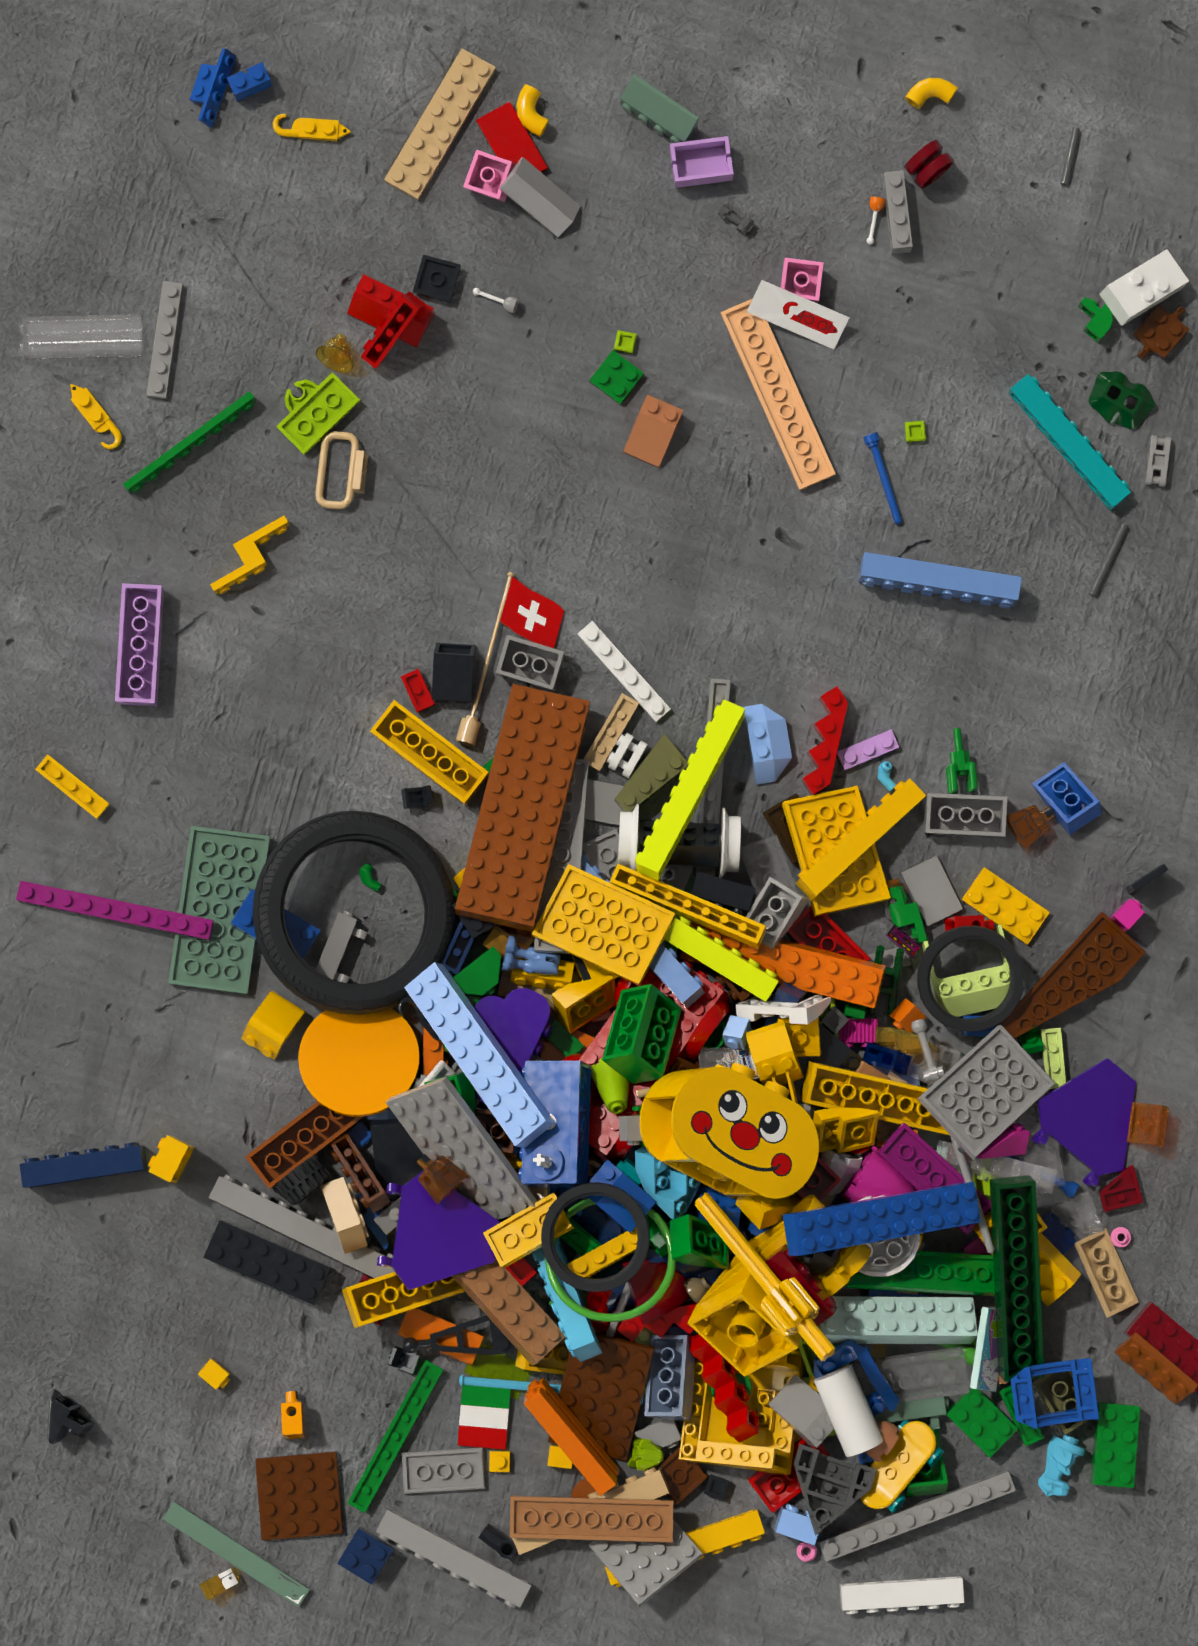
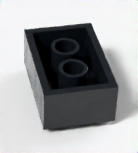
(723, 893)

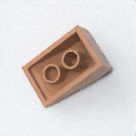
(653, 431)

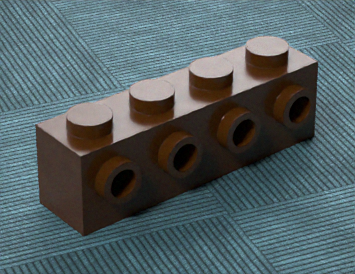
(360, 1173)

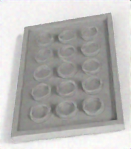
(986, 1091)

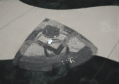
(1080, 1213)

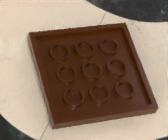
(299, 1495)

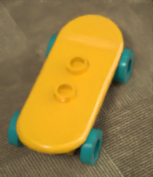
(897, 1469)

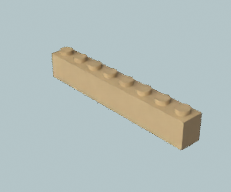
(645, 1487)

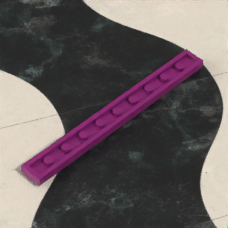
(115, 910)

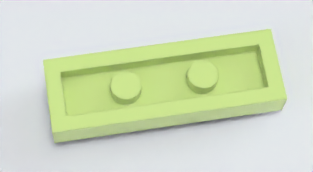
(1053, 1055)

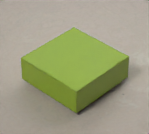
(625, 342)
(915, 431)

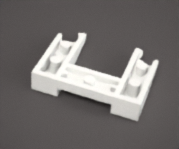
(798, 1013)

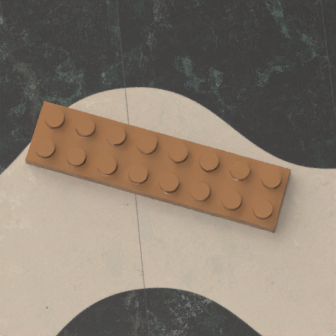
(591, 1518)

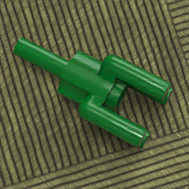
(960, 766)

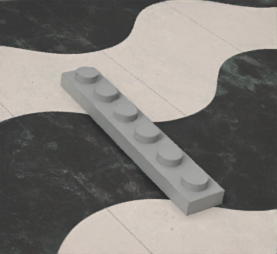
(164, 340)

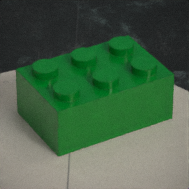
(981, 1421)

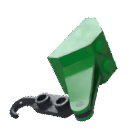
(475, 981)

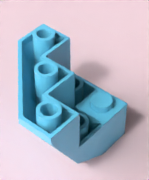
(665, 1184)

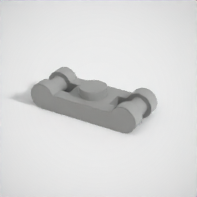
(1157, 460)

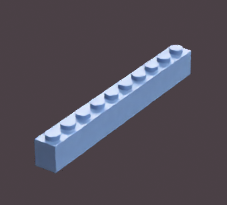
(664, 964)

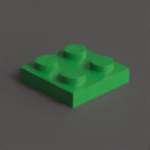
(616, 377)

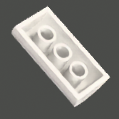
(849, 1411)

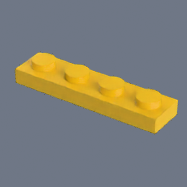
(72, 786)
(605, 1255)

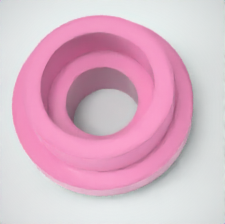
(1127, 1237)
(813, 1551)

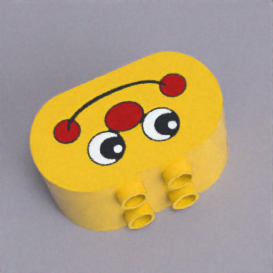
(730, 1131)

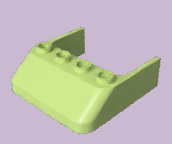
(973, 990)

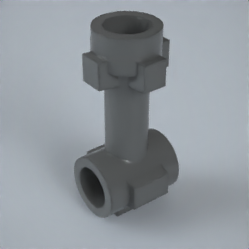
(744, 225)

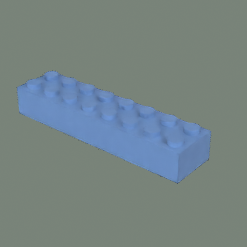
(939, 579)

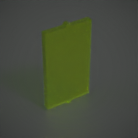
(497, 1367)

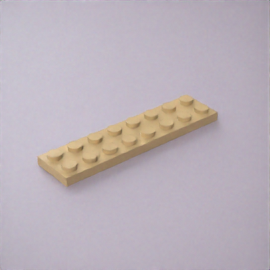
(439, 124)

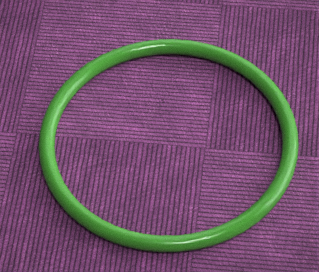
(628, 1314)

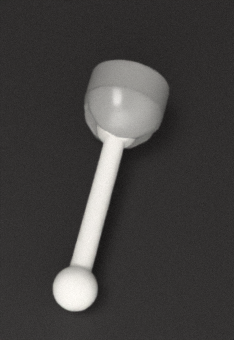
(510, 304)

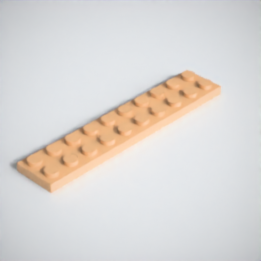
(778, 396)

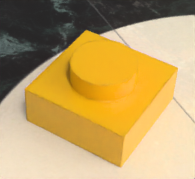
(499, 1461)

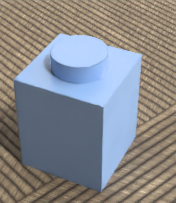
(735, 1032)

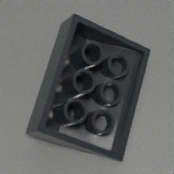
(833, 1053)

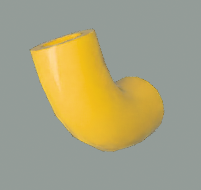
(930, 88)
(527, 111)

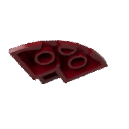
(647, 1282)

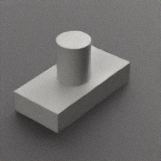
(388, 1218)

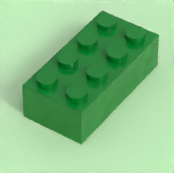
(1115, 1445)

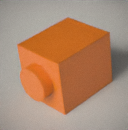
(905, 1015)

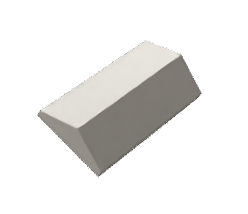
(540, 197)

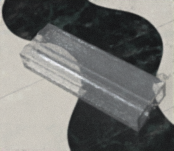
(82, 337)

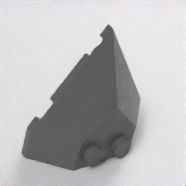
(829, 1484)

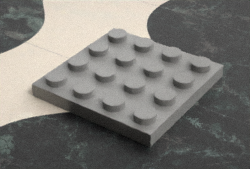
(647, 1566)

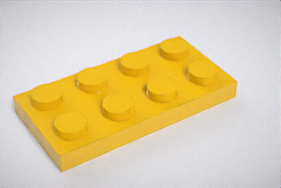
(1005, 906)
(522, 1232)

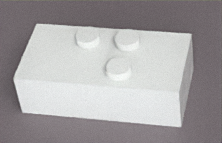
(1144, 287)

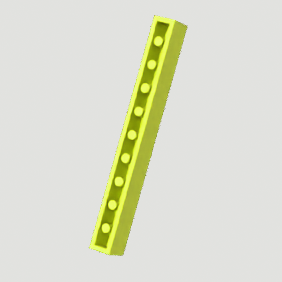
(690, 789)

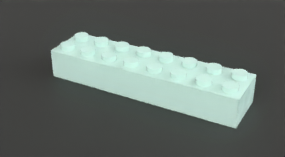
(902, 1320)

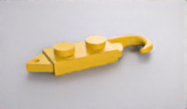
(312, 129)
(95, 414)

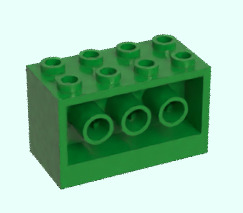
(641, 1034)

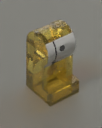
(219, 1583)

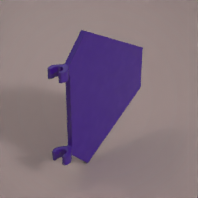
(1090, 1118)
(435, 1238)

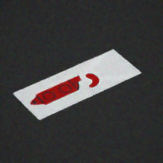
(797, 314)

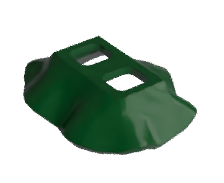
(1114, 410)

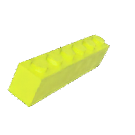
(721, 959)

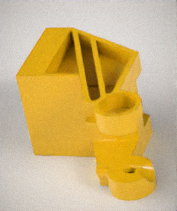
(731, 1310)

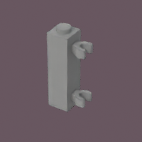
(337, 944)

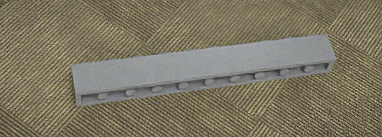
(295, 1225)
(916, 1515)

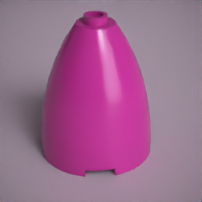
(875, 1179)

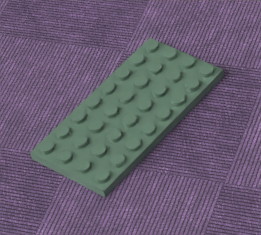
(216, 880)

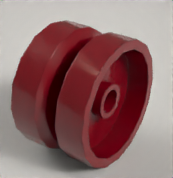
(929, 164)

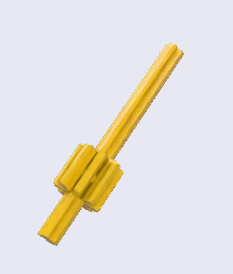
(786, 1301)

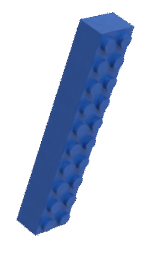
(881, 1218)

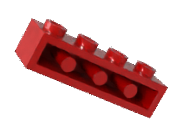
(393, 328)

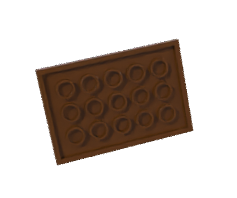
(608, 1392)

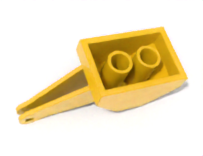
(775, 1056)

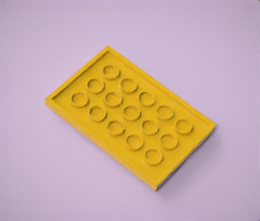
(814, 826)
(604, 924)

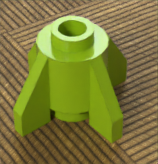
(645, 1454)

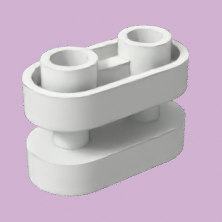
(616, 759)

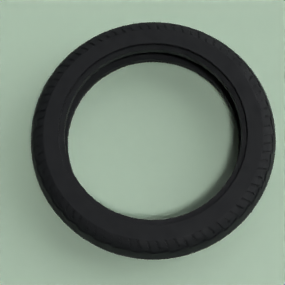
(270, 902)

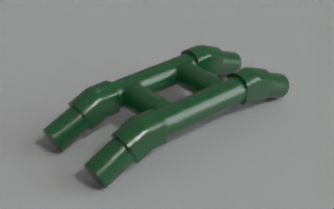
(895, 973)

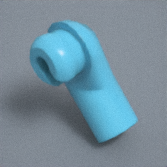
(884, 775)

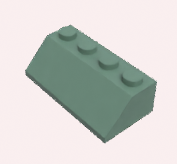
(658, 110)

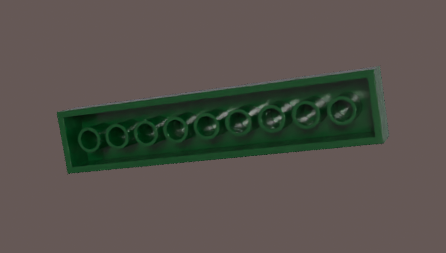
(1016, 1274)

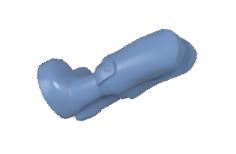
(534, 961)

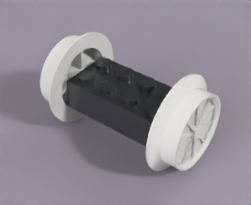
(697, 846)

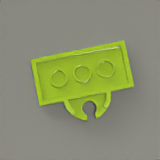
(315, 411)

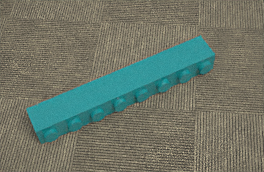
(1069, 441)

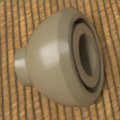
(697, 1288)

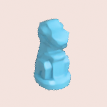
(1059, 1460)

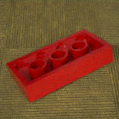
(779, 1488)

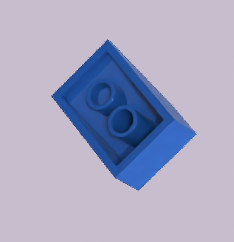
(1068, 798)
(612, 1175)

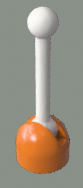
(876, 205)

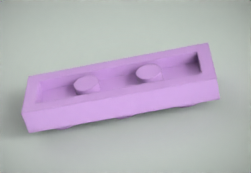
(867, 750)

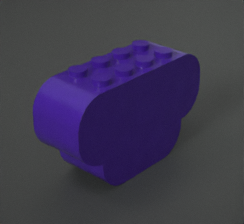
(518, 1024)

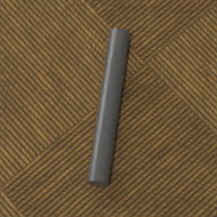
(1070, 156)

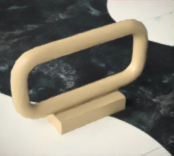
(356, 473)

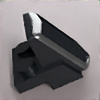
(64, 1417)

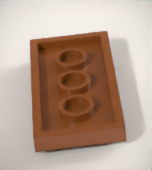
(1155, 1368)

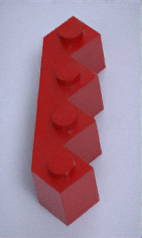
(829, 731)
(680, 1315)
(729, 1394)

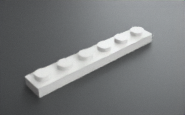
(624, 671)

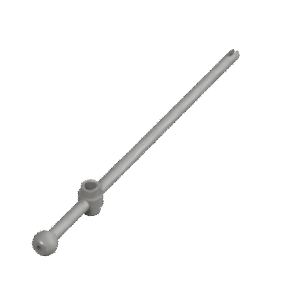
(932, 1075)

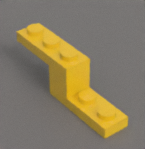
(250, 555)

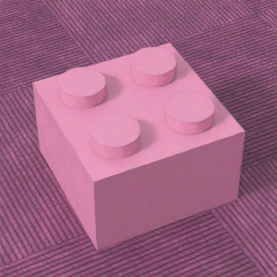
(488, 174)
(802, 278)

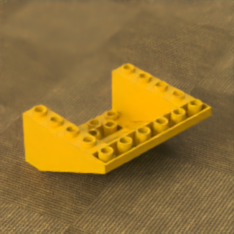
(770, 1450)

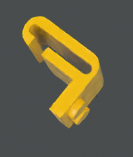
(272, 1024)

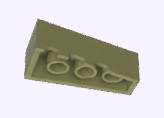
(652, 775)

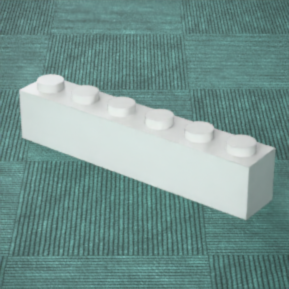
(901, 1593)

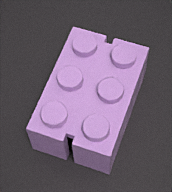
(701, 162)

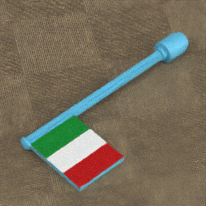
(486, 1410)

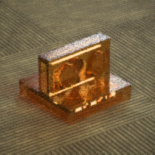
(1147, 1124)

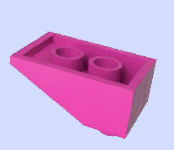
(1009, 1143)

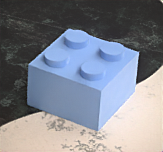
(795, 1524)

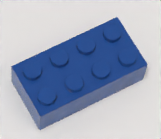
(299, 931)

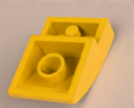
(845, 1128)

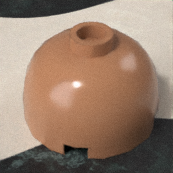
(890, 1438)

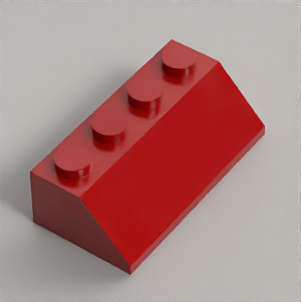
(374, 300)

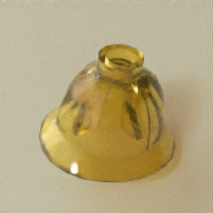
(336, 354)

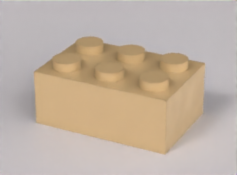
(345, 1214)

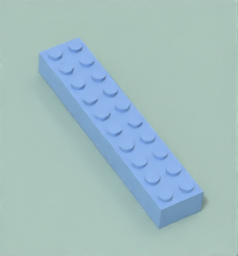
(479, 1055)

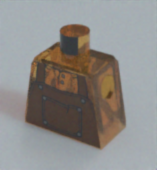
(1029, 824)
(440, 1177)

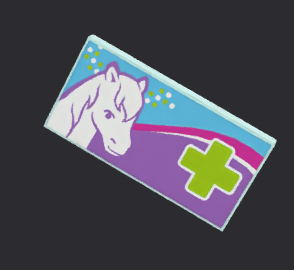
(985, 1364)

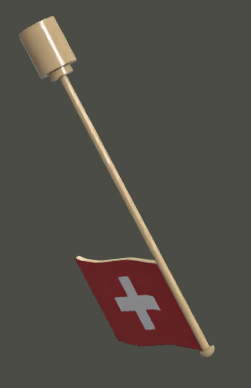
(527, 616)

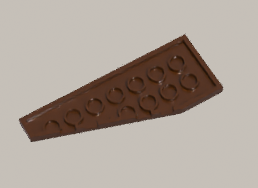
(1087, 967)

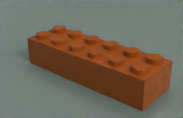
(298, 1142)

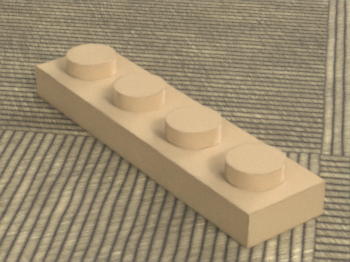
(611, 731)

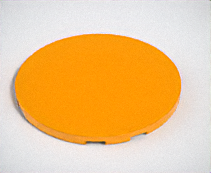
(358, 1060)

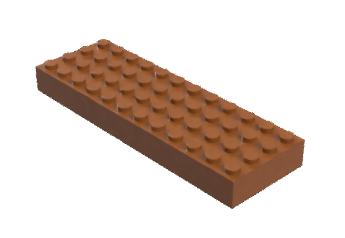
(522, 808)

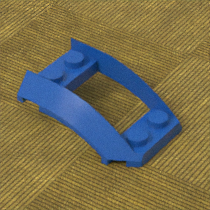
(849, 1351)
(1083, 1386)

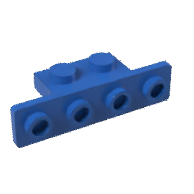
(211, 86)

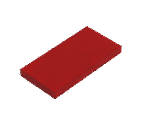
(509, 137)

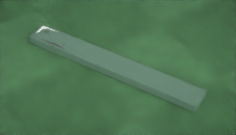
(236, 1554)

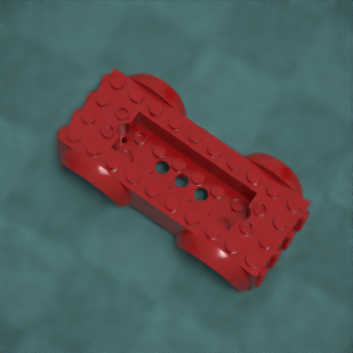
(691, 1034)

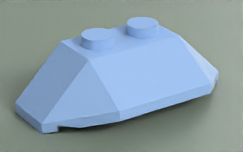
(767, 743)

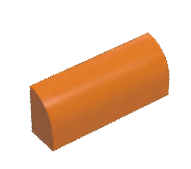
(421, 1324)

